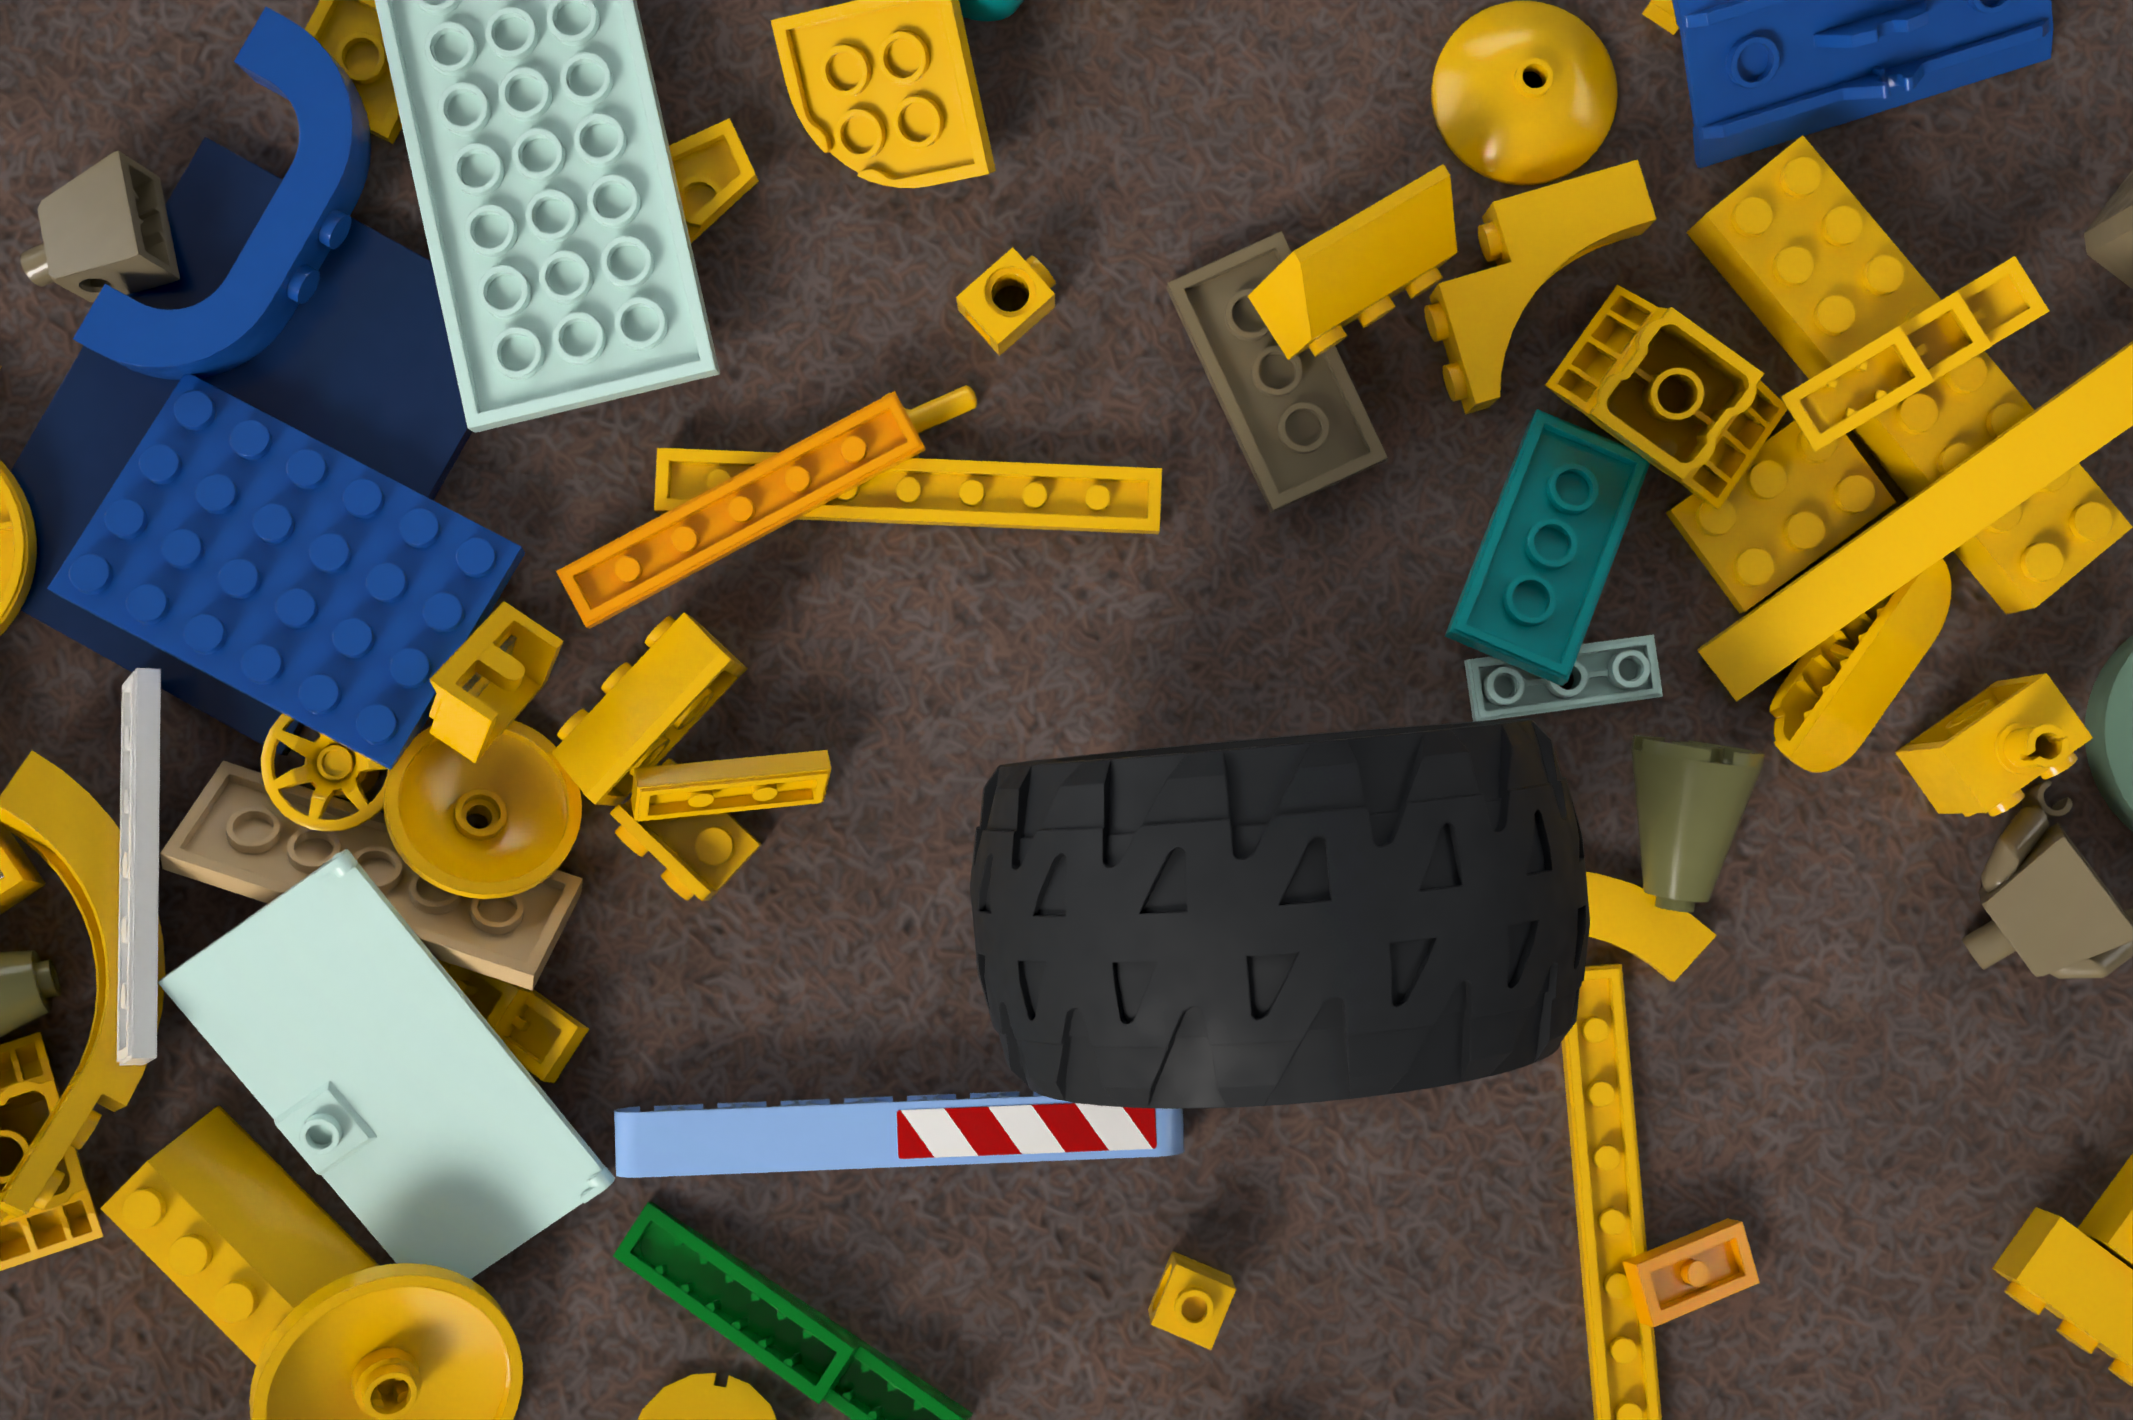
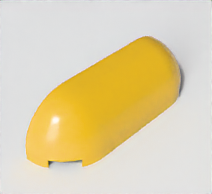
(1856, 673)

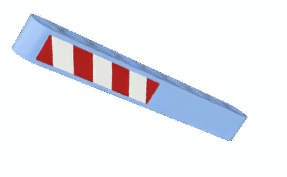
(885, 1134)

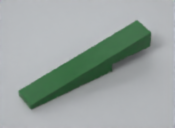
(776, 1325)

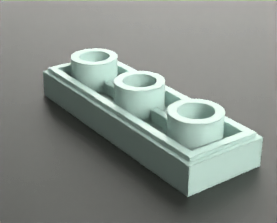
(1602, 676)

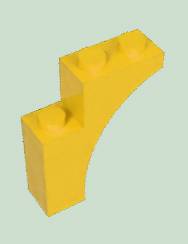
(1530, 241)

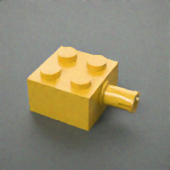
(1995, 747)

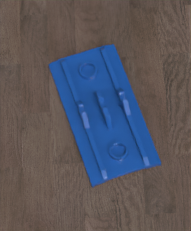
(1808, 65)

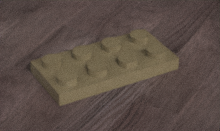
(1291, 416)

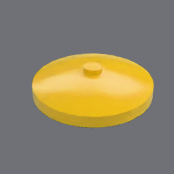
(391, 1348)

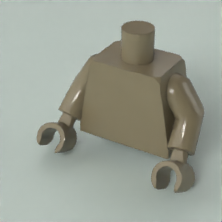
(2048, 901)

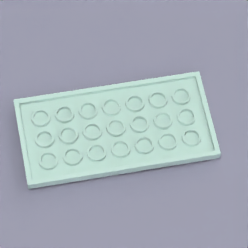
(546, 202)

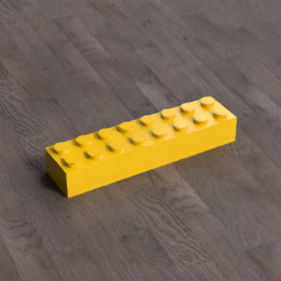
(1836, 282)

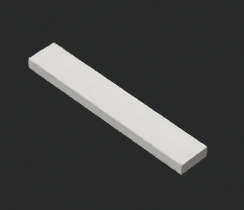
(139, 868)

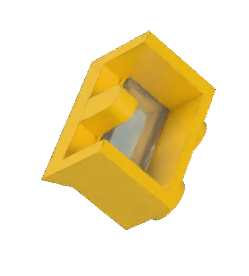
(491, 680)

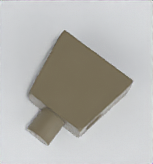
(103, 231)

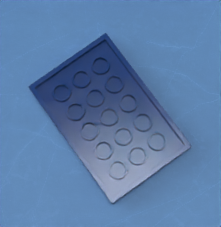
(286, 570)

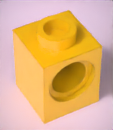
(1003, 327)
(1191, 1300)

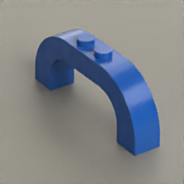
(289, 241)

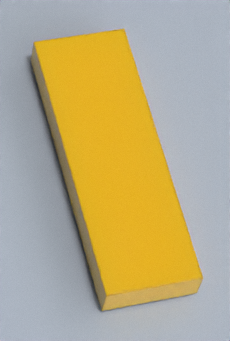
(729, 785)

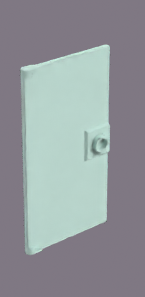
(386, 1074)

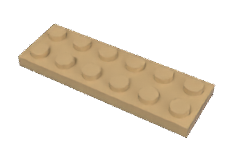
(250, 848)

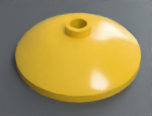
(1501, 122)
(515, 785)

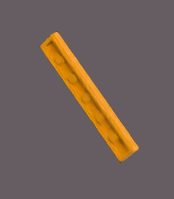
(741, 510)

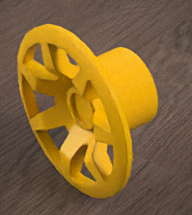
(330, 769)

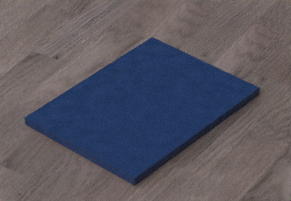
(352, 368)

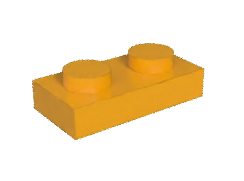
(1690, 1272)

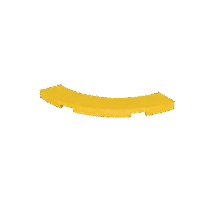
(1631, 921)

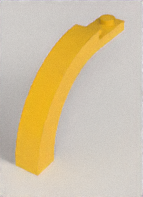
(83, 849)

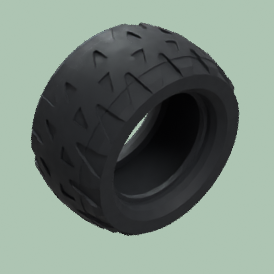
(1281, 915)

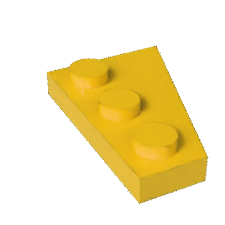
(711, 174)

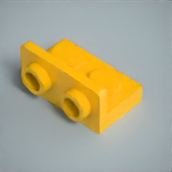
(696, 850)

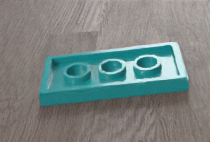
(1548, 548)

